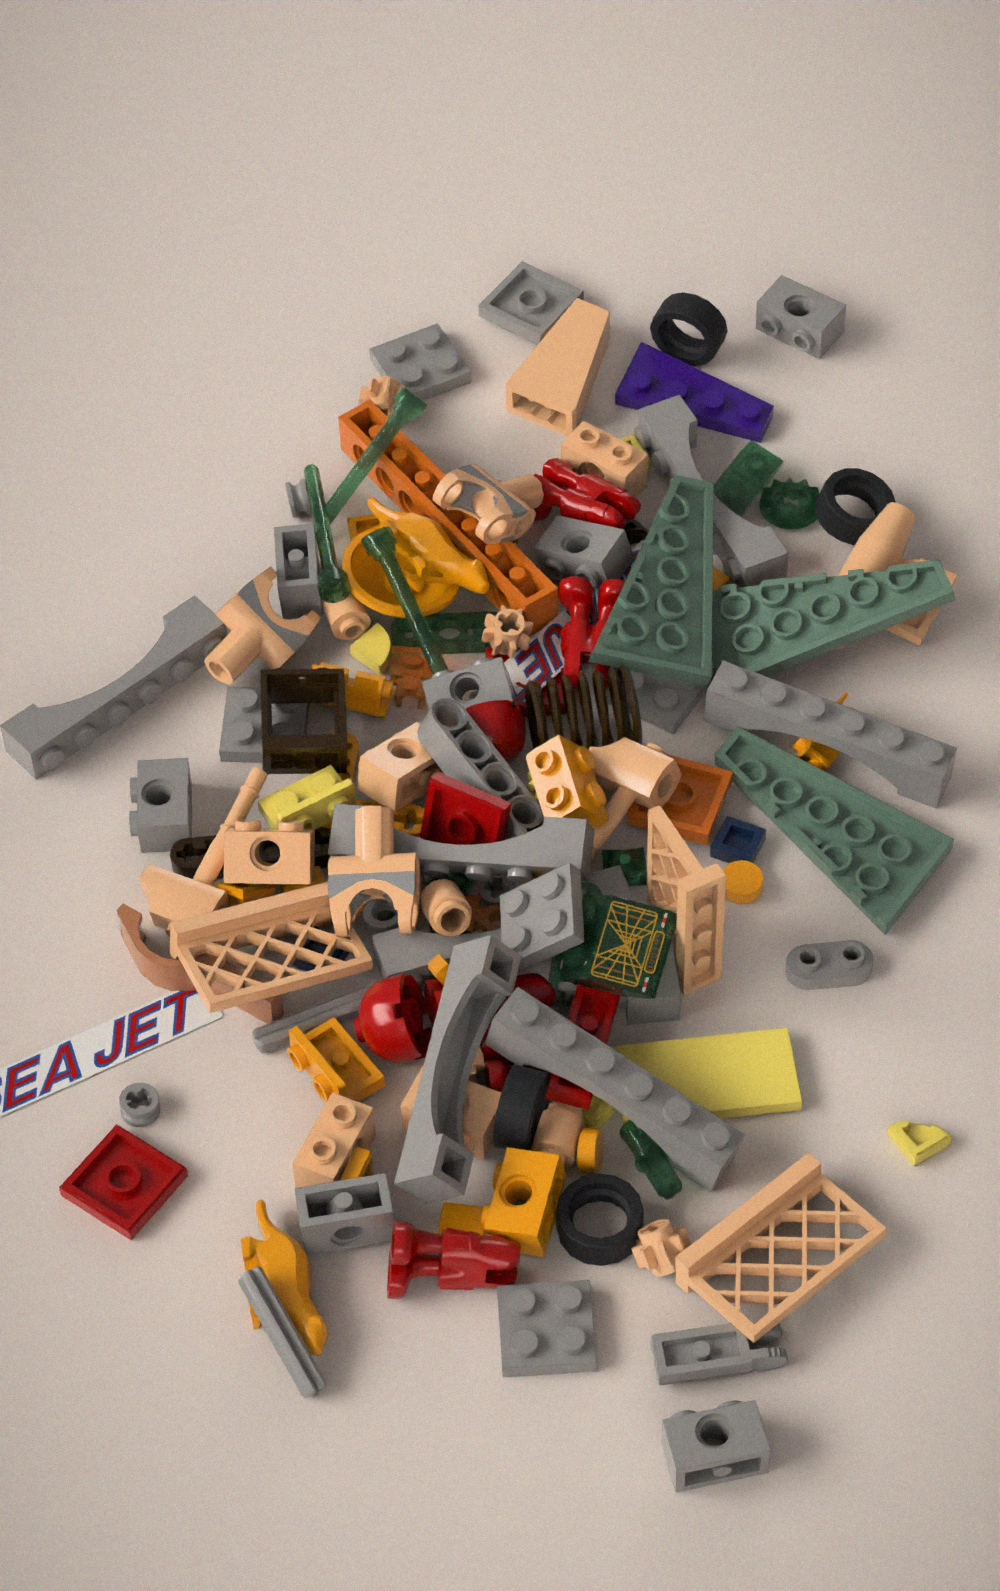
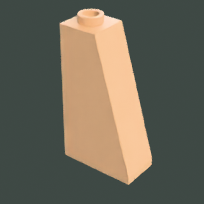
(561, 370)

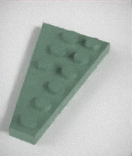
(666, 602)
(813, 614)
(853, 838)

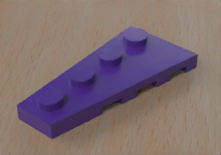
(714, 403)

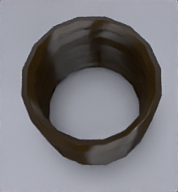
(617, 689)

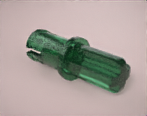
(651, 1160)

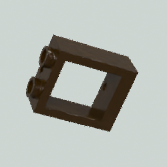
(303, 752)

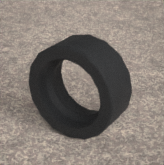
(701, 315)
(857, 484)
(520, 1107)
(604, 1189)

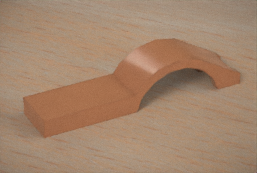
(173, 976)

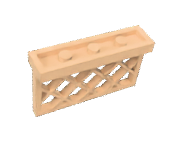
(693, 893)
(259, 925)
(747, 1229)

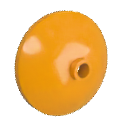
(374, 590)

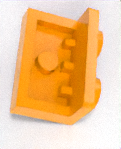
(567, 781)
(334, 1062)

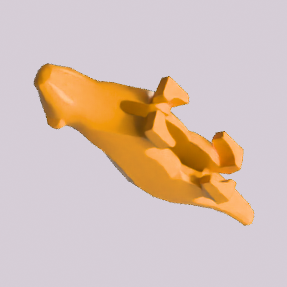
(430, 551)
(290, 1276)

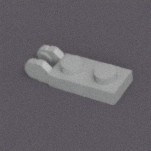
(712, 1353)

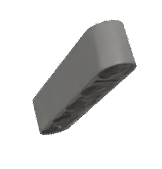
(470, 757)

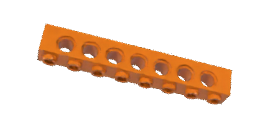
(410, 482)

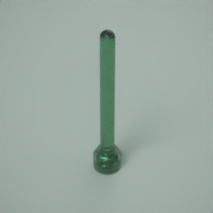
(405, 408)
(382, 547)
(332, 581)

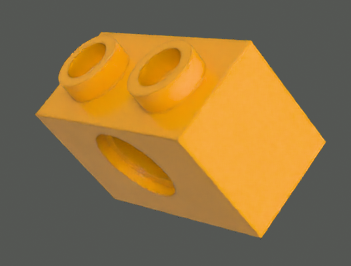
(525, 1175)

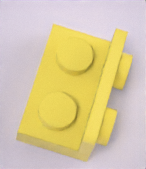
(308, 799)

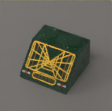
(621, 947)

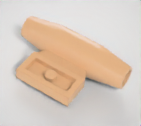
(884, 546)

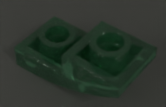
(746, 477)

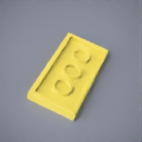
(725, 1072)

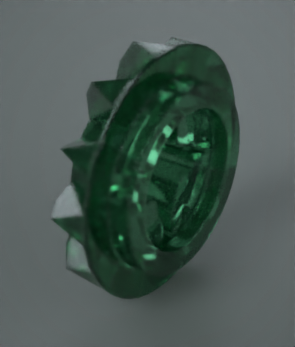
(786, 514)

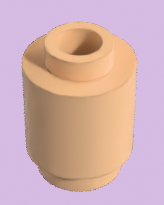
(347, 618)
(446, 907)
(559, 1132)

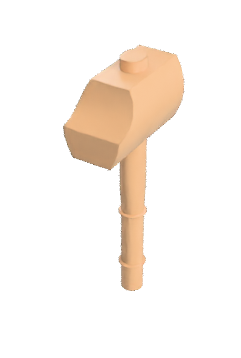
(634, 775)
(179, 897)

